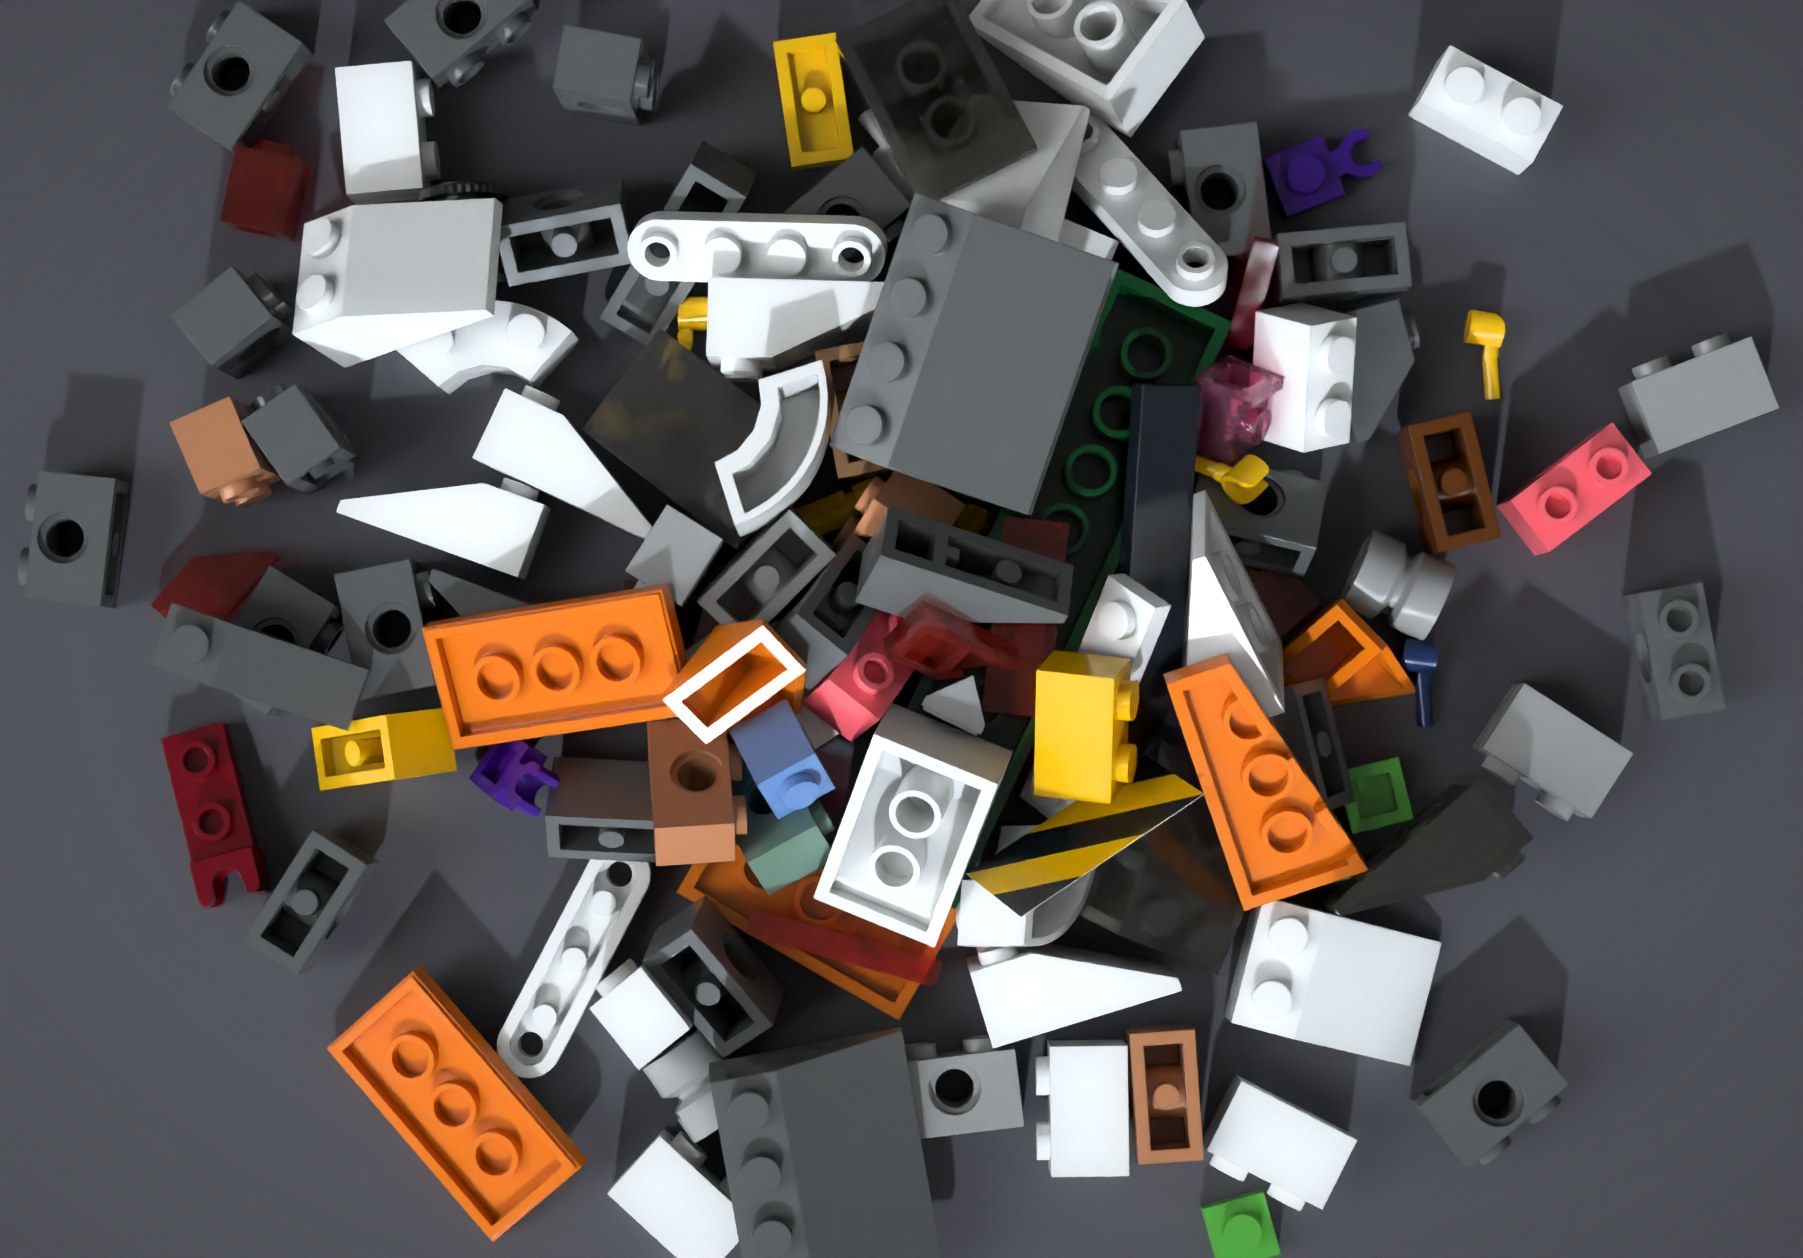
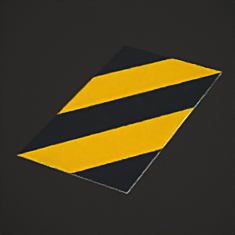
(1082, 838)

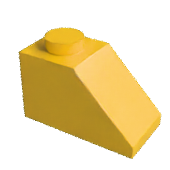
(383, 749)

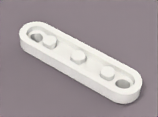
(1147, 219)
(756, 246)
(571, 965)

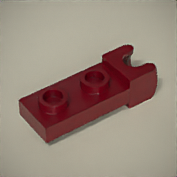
(214, 812)

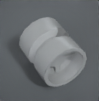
(1398, 585)
(684, 1074)

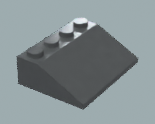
(973, 354)
(825, 1151)

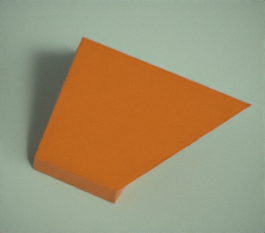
(1347, 655)
(735, 677)

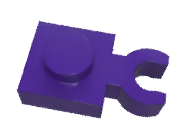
(1311, 175)
(513, 775)

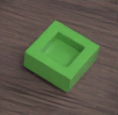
(1378, 796)
(1241, 1227)

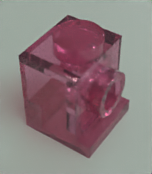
(1234, 408)

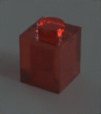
(265, 191)

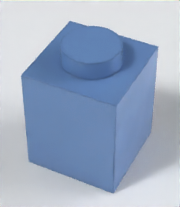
(782, 759)

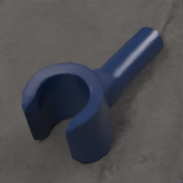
(1422, 659)

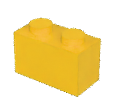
(1084, 727)

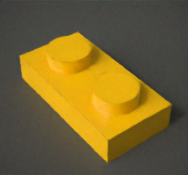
(813, 101)

